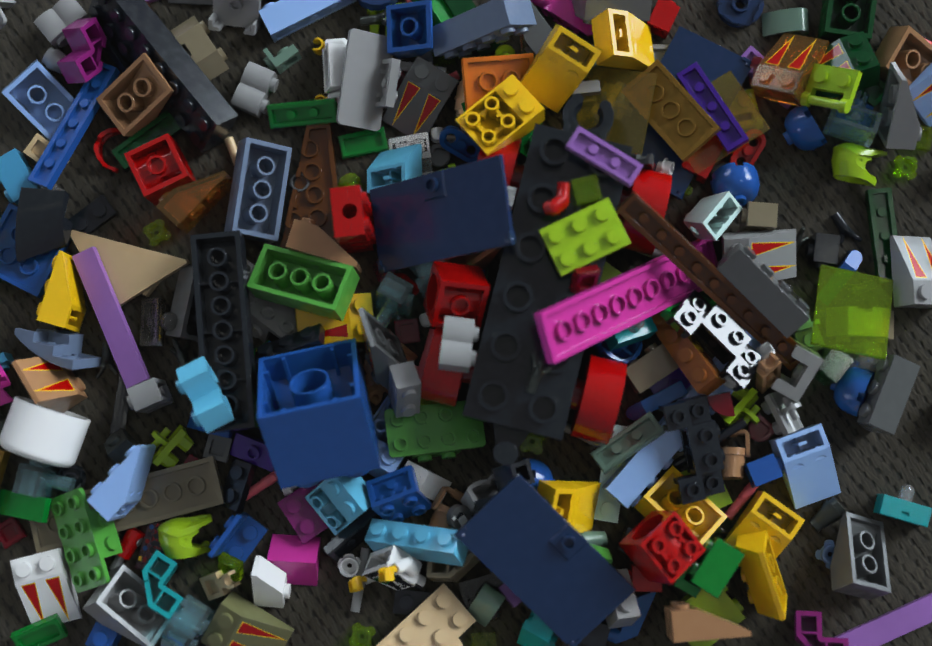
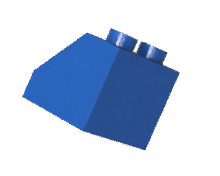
(317, 414)

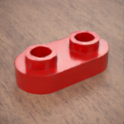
(748, 153)

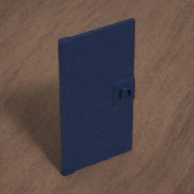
(715, 61)
(442, 215)
(545, 561)

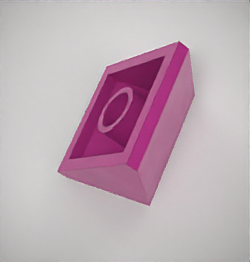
(295, 558)

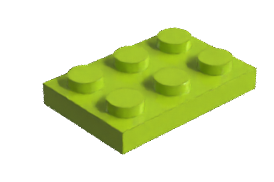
(584, 237)

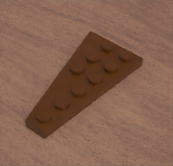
(318, 167)

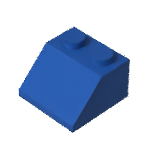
(409, 29)

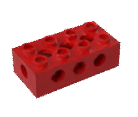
(352, 219)

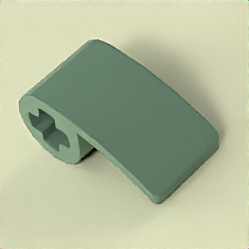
(786, 21)
(486, 604)

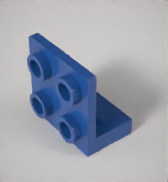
(397, 495)
(240, 537)

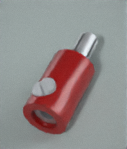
(129, 544)

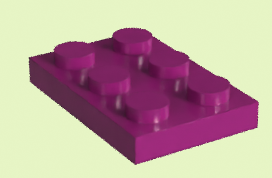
(302, 515)

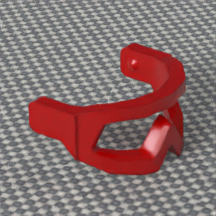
(98, 146)

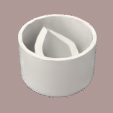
(43, 433)

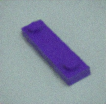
(704, 93)

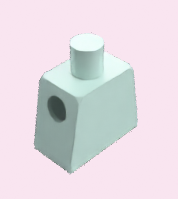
(712, 216)

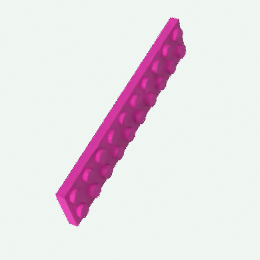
(615, 305)

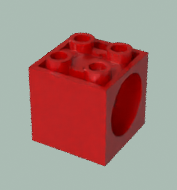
(159, 167)
(456, 292)
(662, 546)

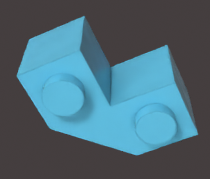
(201, 387)

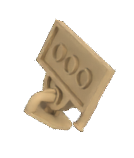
(433, 623)

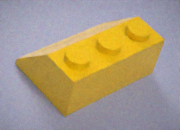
(700, 516)
(762, 575)

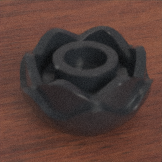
(75, 472)

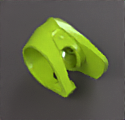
(850, 161)
(177, 533)

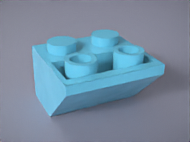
(395, 166)
(339, 501)

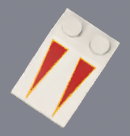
(46, 586)

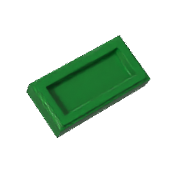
(363, 143)
(41, 632)

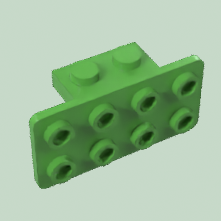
(433, 432)
(85, 539)

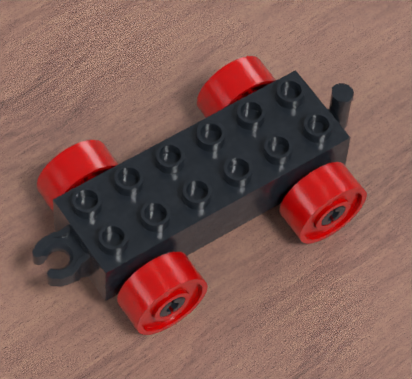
(531, 283)

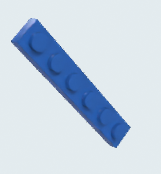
(71, 129)

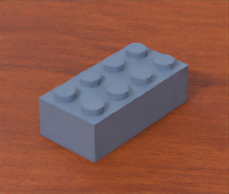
(481, 27)
(258, 189)

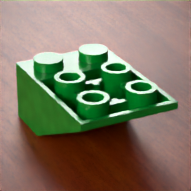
(714, 566)

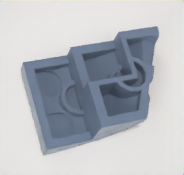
(58, 347)

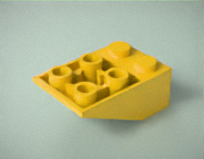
(622, 40)
(559, 68)
(502, 116)
(64, 296)
(572, 500)
(770, 515)

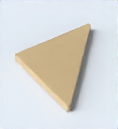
(129, 267)

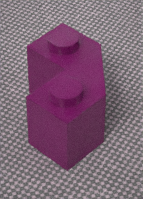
(86, 42)
(809, 630)

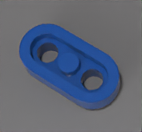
(459, 144)

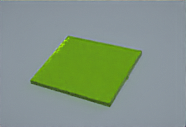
(852, 312)

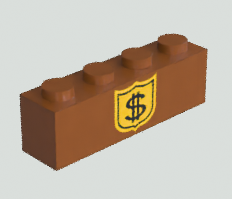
(689, 357)

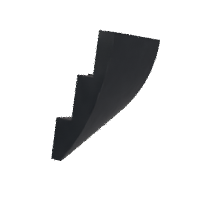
(41, 222)

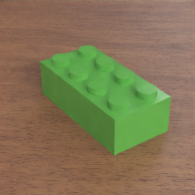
(303, 282)

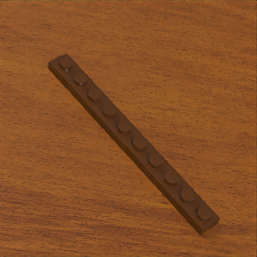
(705, 275)

